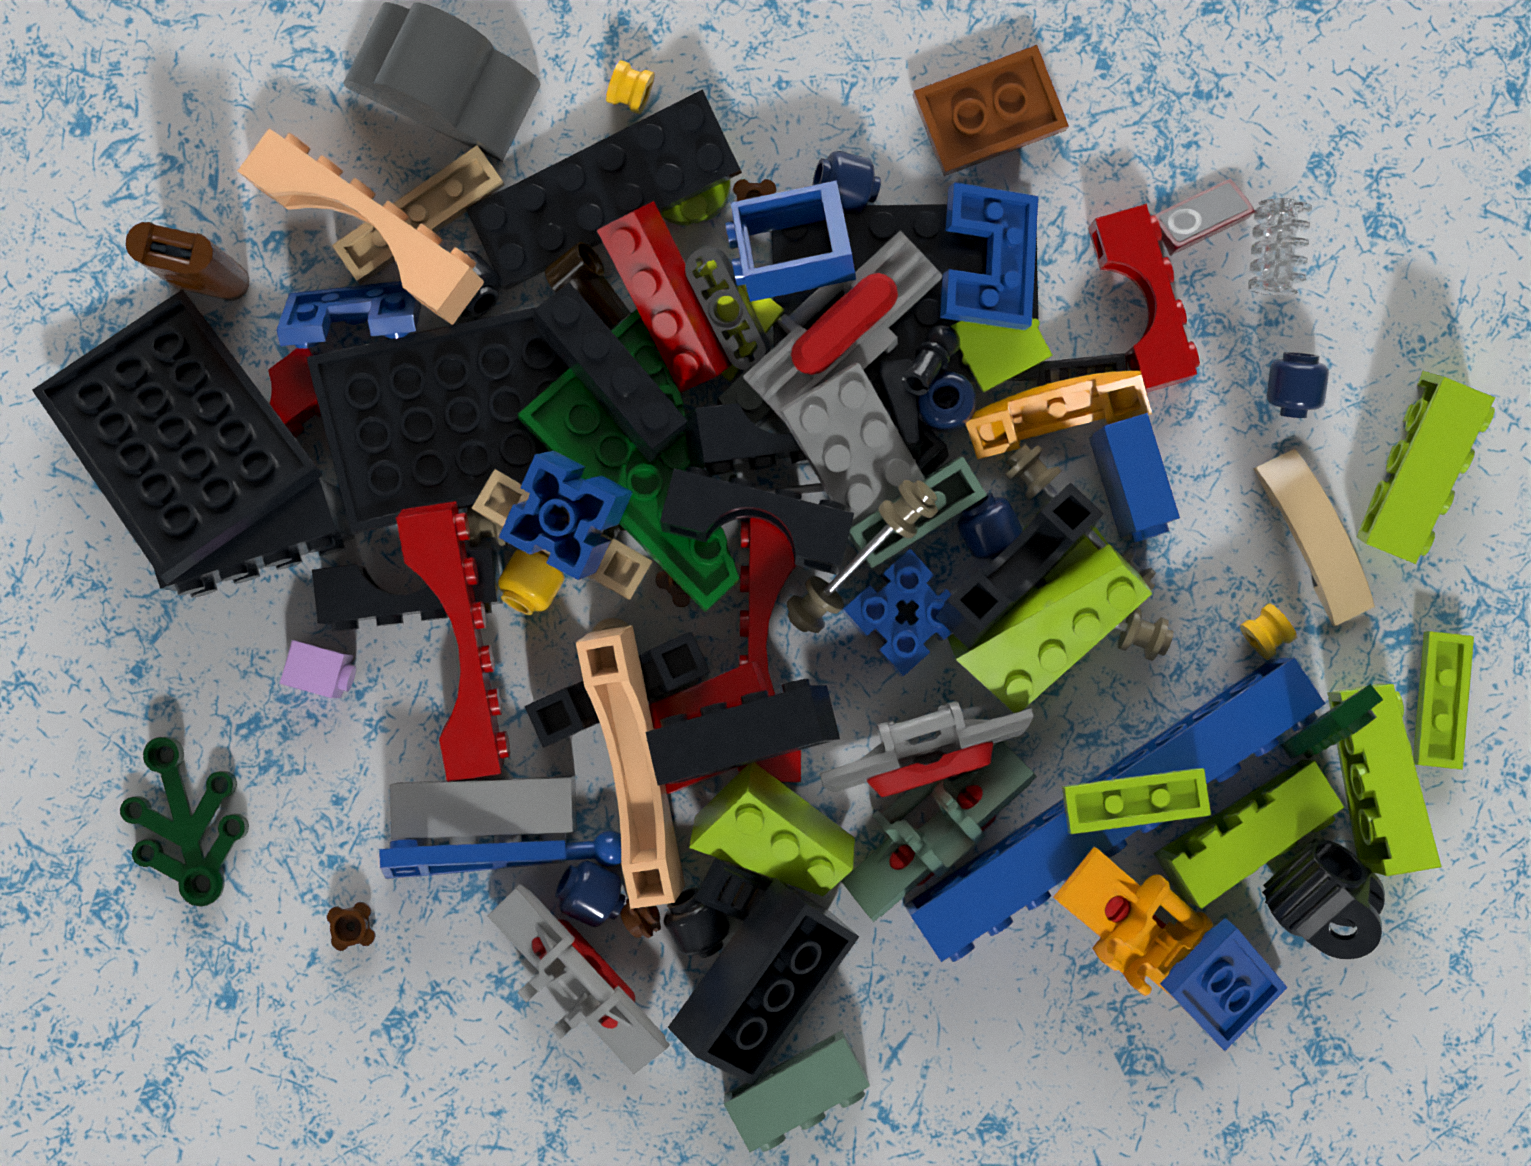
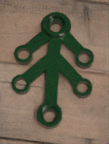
(185, 828)

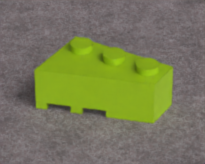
(773, 833)

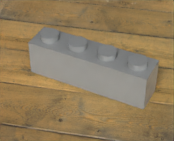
(483, 809)

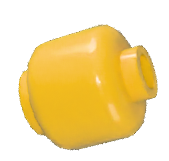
(529, 582)

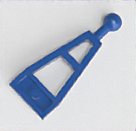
(410, 860)

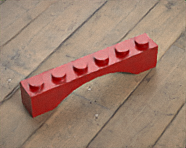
(435, 550)
(765, 576)

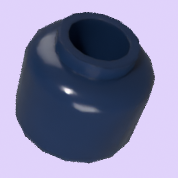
(854, 179)
(1297, 384)
(940, 415)
(989, 526)
(590, 893)

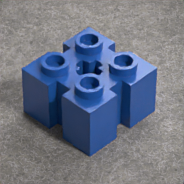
(542, 524)
(877, 612)

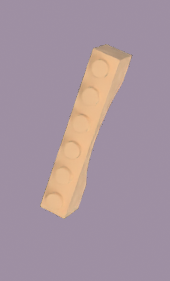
(297, 181)
(619, 696)

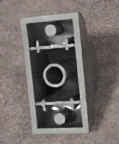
(443, 76)

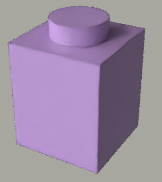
(318, 669)

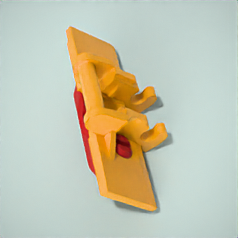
(1125, 920)

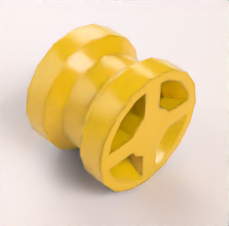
(630, 87)
(1268, 631)

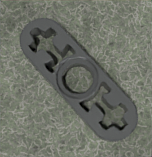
(709, 304)

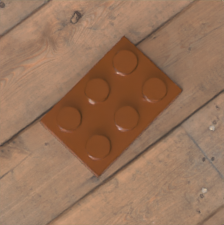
(990, 110)

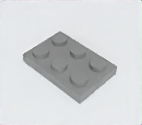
(851, 442)

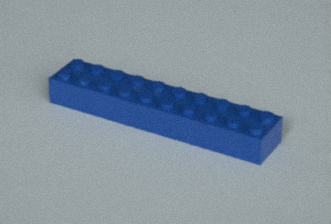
(1042, 851)

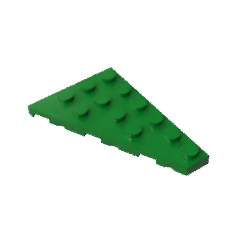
(578, 427)

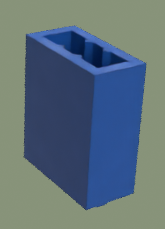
(1134, 478)

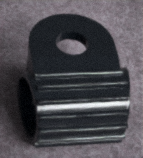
(1327, 887)

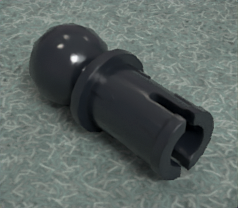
(931, 358)

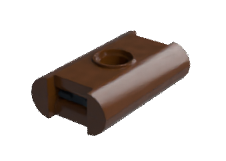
(187, 261)

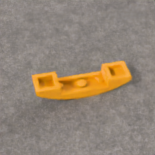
(1055, 408)

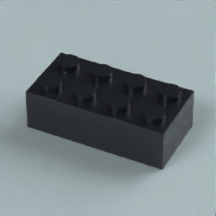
(301, 525)
(762, 982)

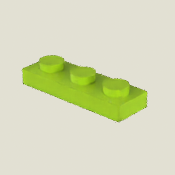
(1443, 700)
(1136, 800)

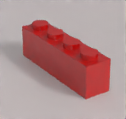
(664, 297)

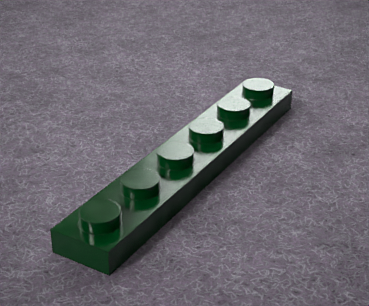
(1334, 724)

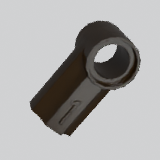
(585, 272)

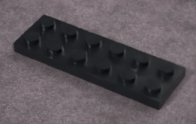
(655, 160)

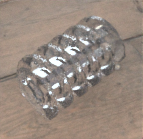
(1277, 246)

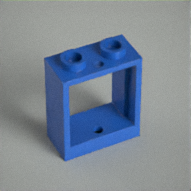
(785, 211)

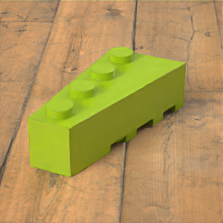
(1425, 466)
(1053, 627)
(1384, 790)
(1249, 833)

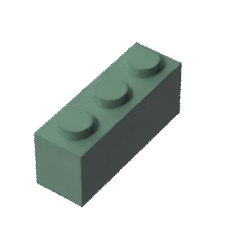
(955, 491)
(797, 1093)

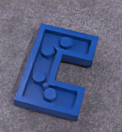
(1006, 290)
(385, 306)

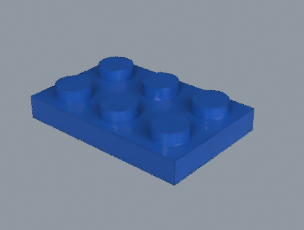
(1224, 984)

